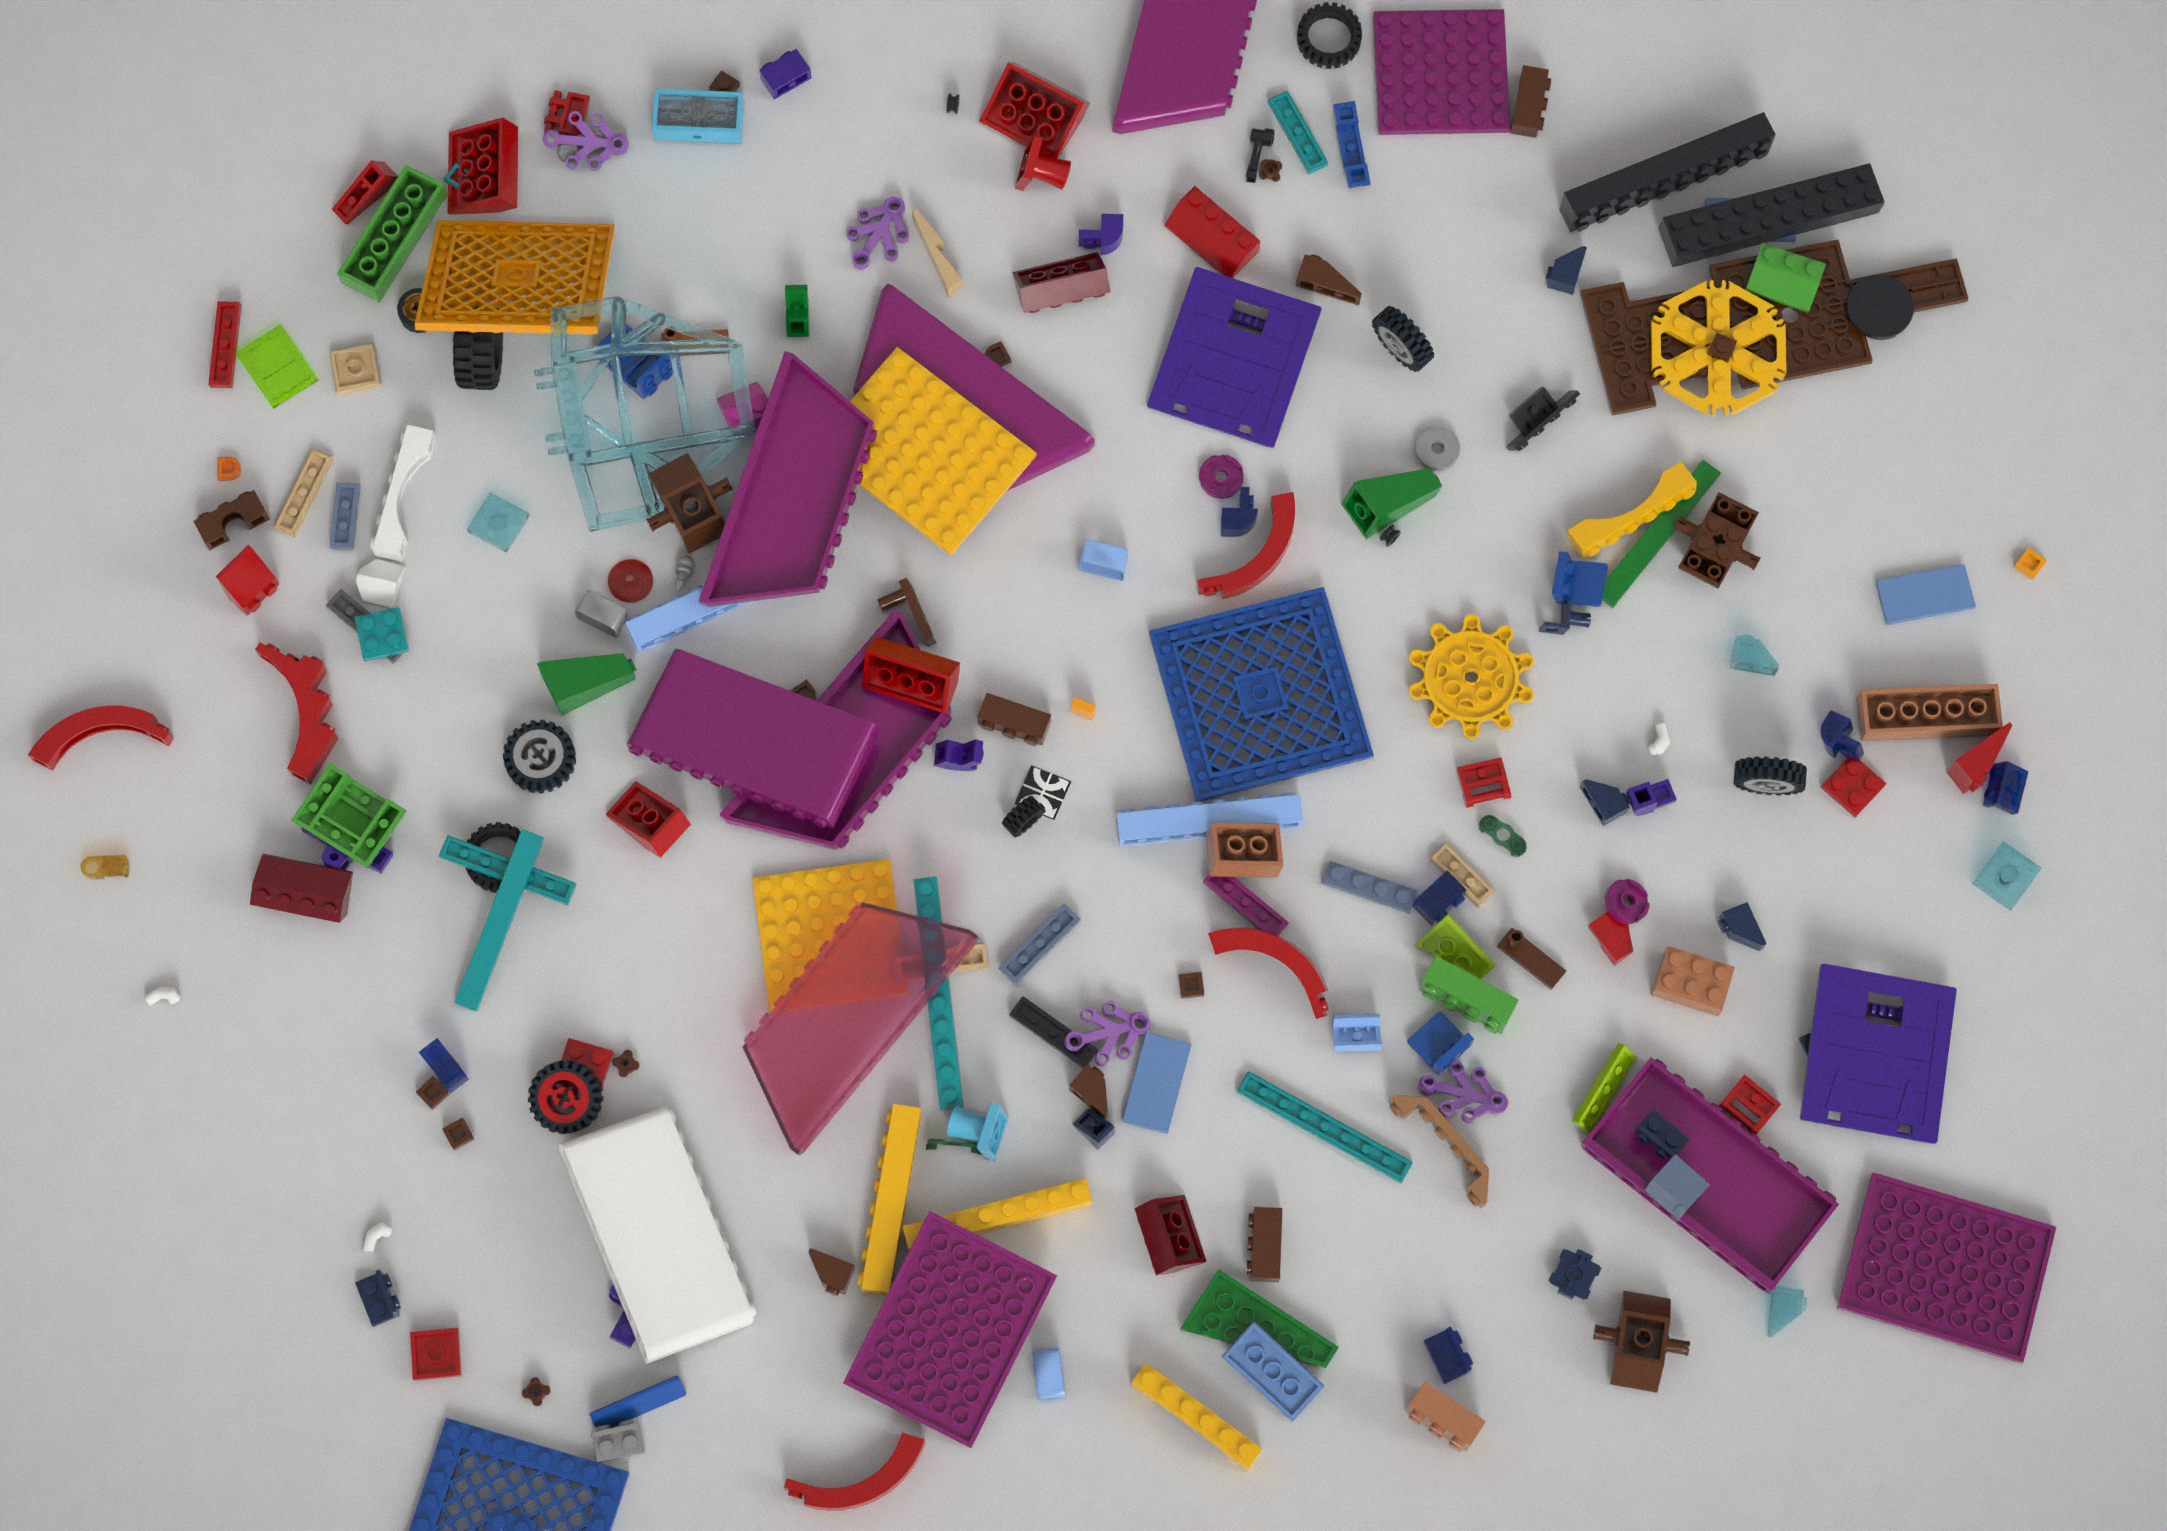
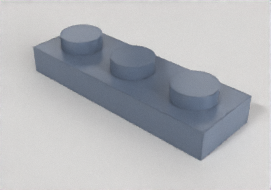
(344, 516)

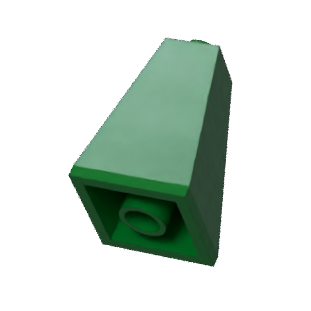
(1385, 499)
(584, 679)

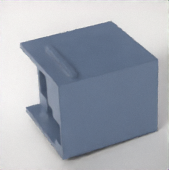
(1676, 1187)

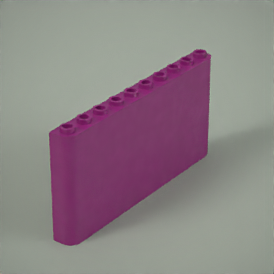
(753, 738)
(1756, 1206)

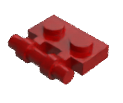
(573, 102)

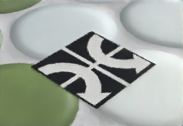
(1046, 789)

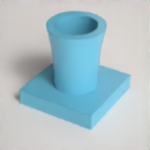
(985, 1130)

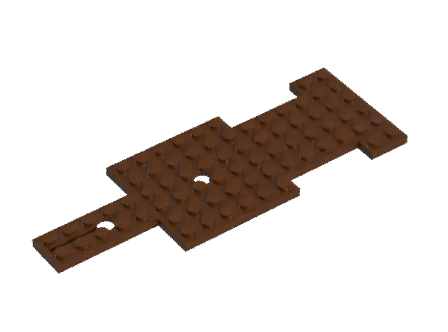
(1814, 343)

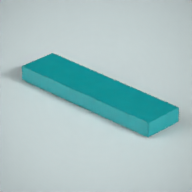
(1297, 132)

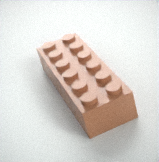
(1929, 712)

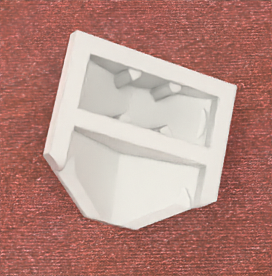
(380, 582)

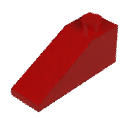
(365, 190)

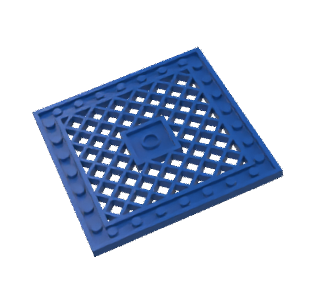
(1260, 694)
(459, 1436)

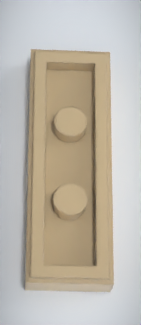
(1476, 887)

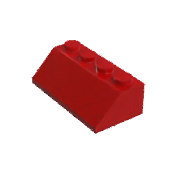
(1212, 233)
(910, 674)

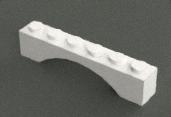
(415, 450)

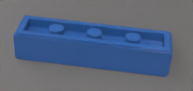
(639, 1403)

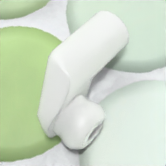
(1662, 742)
(163, 992)
(375, 1233)

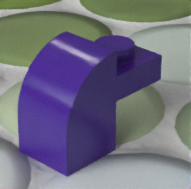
(1107, 238)
(958, 756)
(1647, 797)

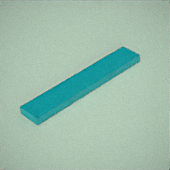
(495, 865)

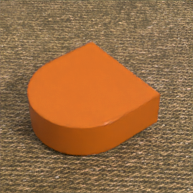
(228, 469)

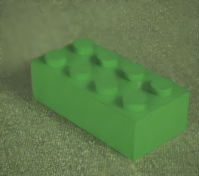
(1468, 995)

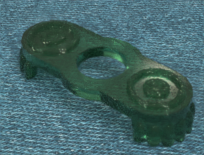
(1515, 843)
(933, 1143)

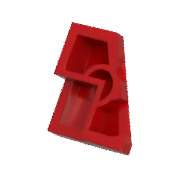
(1613, 937)

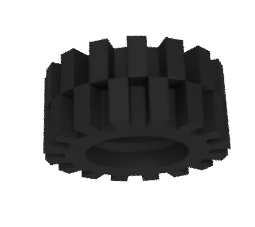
(1023, 816)

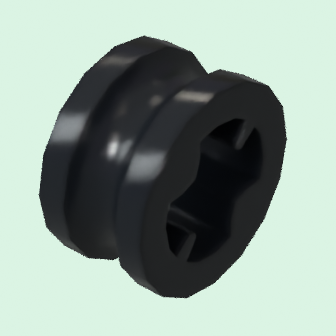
(953, 103)
(1390, 535)

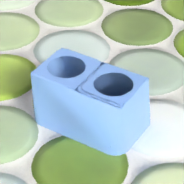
(1103, 560)
(1049, 1374)

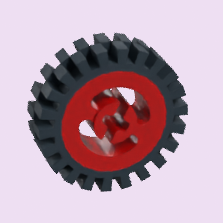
(585, 1107)

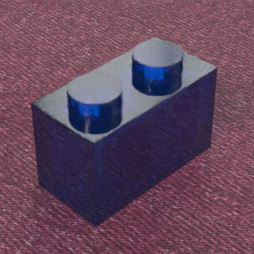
(1440, 898)

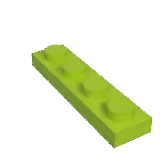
(1603, 1088)

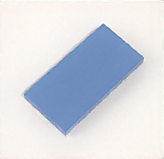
(1925, 594)
(1156, 1082)
(1273, 1371)

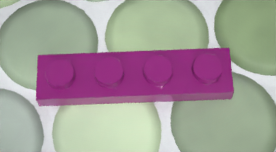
(1246, 903)

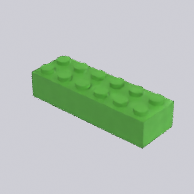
(392, 233)

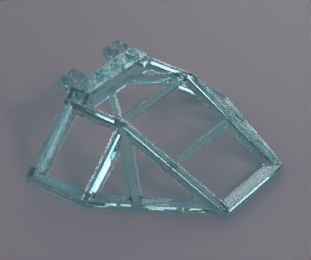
(575, 421)

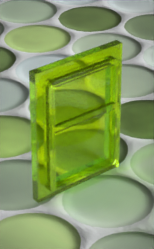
(276, 366)

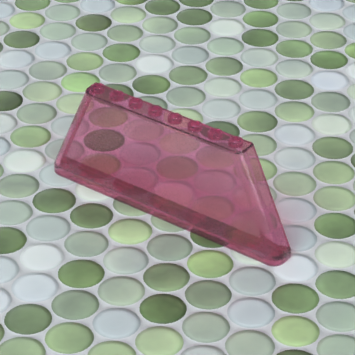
(848, 1013)

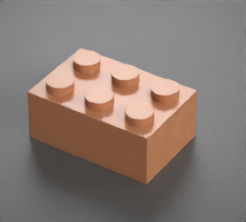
(1244, 849)
(1693, 981)
(1444, 1417)

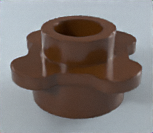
(1272, 164)
(625, 1057)
(535, 1384)

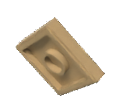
(355, 369)

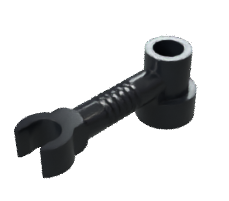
(1260, 139)

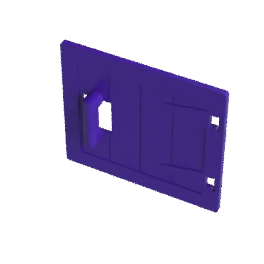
(1229, 373)
(1878, 1070)

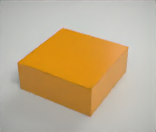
(2030, 563)
(1083, 708)

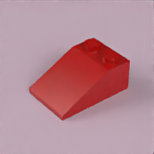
(247, 581)
(1972, 767)
(648, 819)

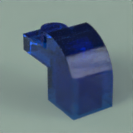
(1240, 520)
(1835, 736)
(443, 1065)

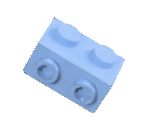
(1356, 1032)

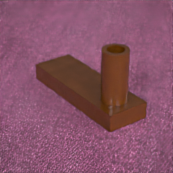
(907, 594)
(1531, 958)

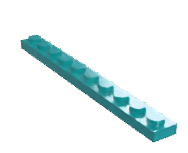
(940, 1009)

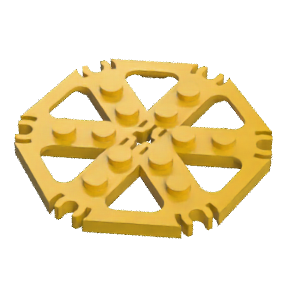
(1699, 336)

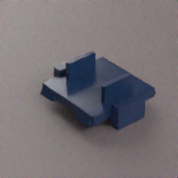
(1574, 1274)

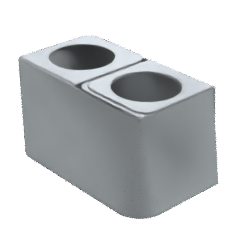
(601, 613)

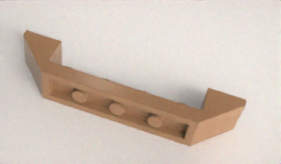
(1405, 1105)

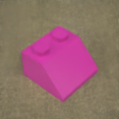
(758, 402)

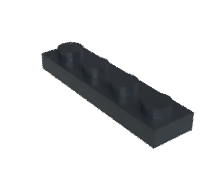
(1051, 1031)

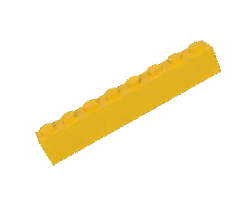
(891, 1199)
(1015, 1210)

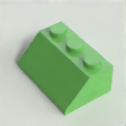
(1785, 277)

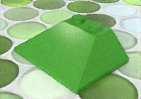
(348, 815)

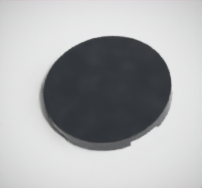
(1880, 307)

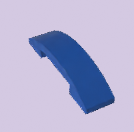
(1350, 144)

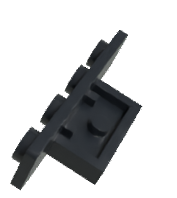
(1536, 413)

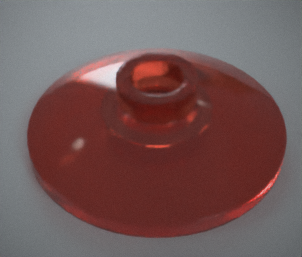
(632, 590)

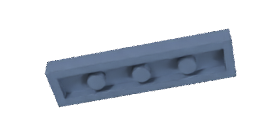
(1369, 887)
(1039, 944)

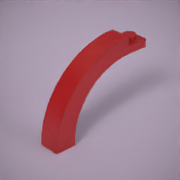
(1267, 559)
(78, 726)
(1281, 949)
(868, 1490)

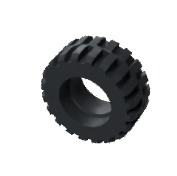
(477, 359)

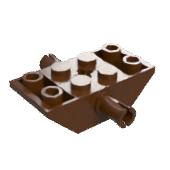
(676, 485)
(1726, 524)
(1638, 1364)

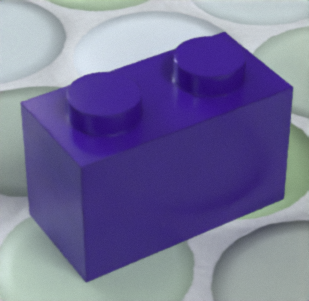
(785, 73)

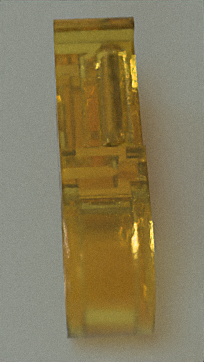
(107, 866)

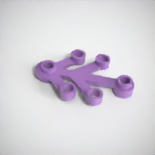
(589, 142)
(878, 230)
(1110, 1031)
(1466, 1093)

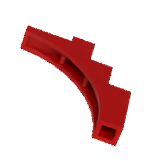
(314, 739)

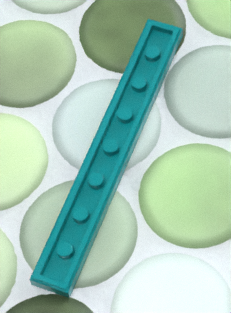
(499, 920)
(1324, 1127)

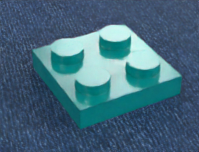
(381, 634)

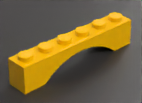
(1594, 534)
(1197, 1416)

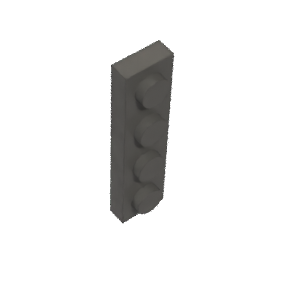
(346, 609)

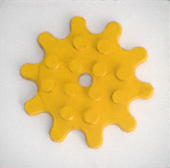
(1477, 653)

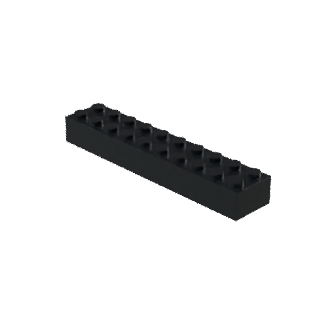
(1667, 172)
(1771, 215)

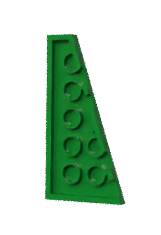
(1230, 1307)

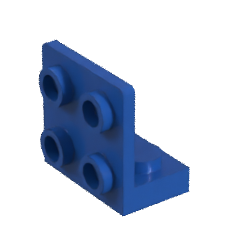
(1579, 581)
(1439, 1042)

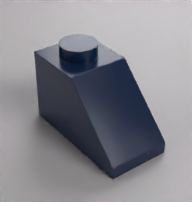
(1565, 271)
(1605, 800)
(1742, 927)

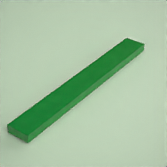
(1655, 537)

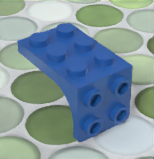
(642, 372)

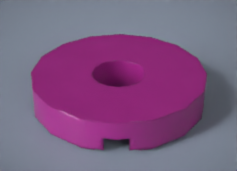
(1218, 488)
(1617, 907)

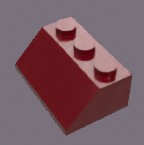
(1170, 1234)

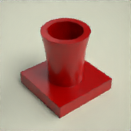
(1041, 167)

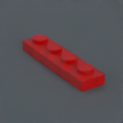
(225, 344)

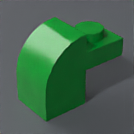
(797, 310)

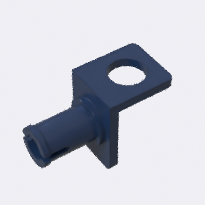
(1568, 618)

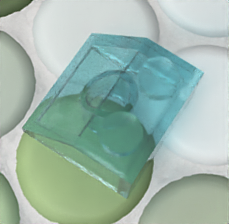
(2007, 875)

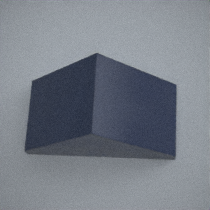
(1094, 1128)

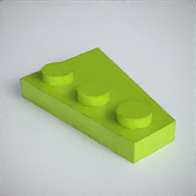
(1457, 947)

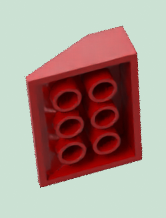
(1033, 106)
(492, 160)

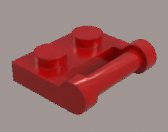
(1481, 775)
(1752, 1098)

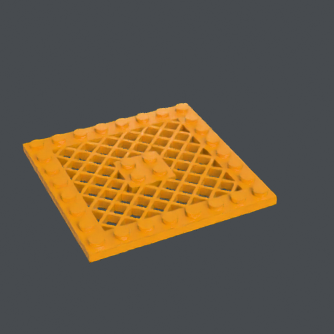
(513, 275)

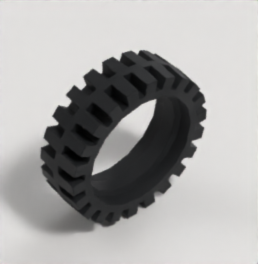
(1332, 12)
(481, 836)

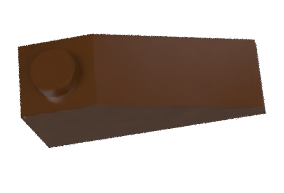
(1324, 279)

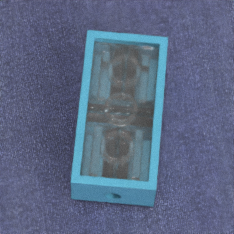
(698, 116)

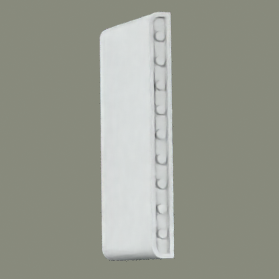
(657, 1234)

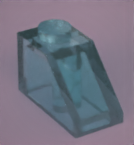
(1752, 656)
(1785, 1307)

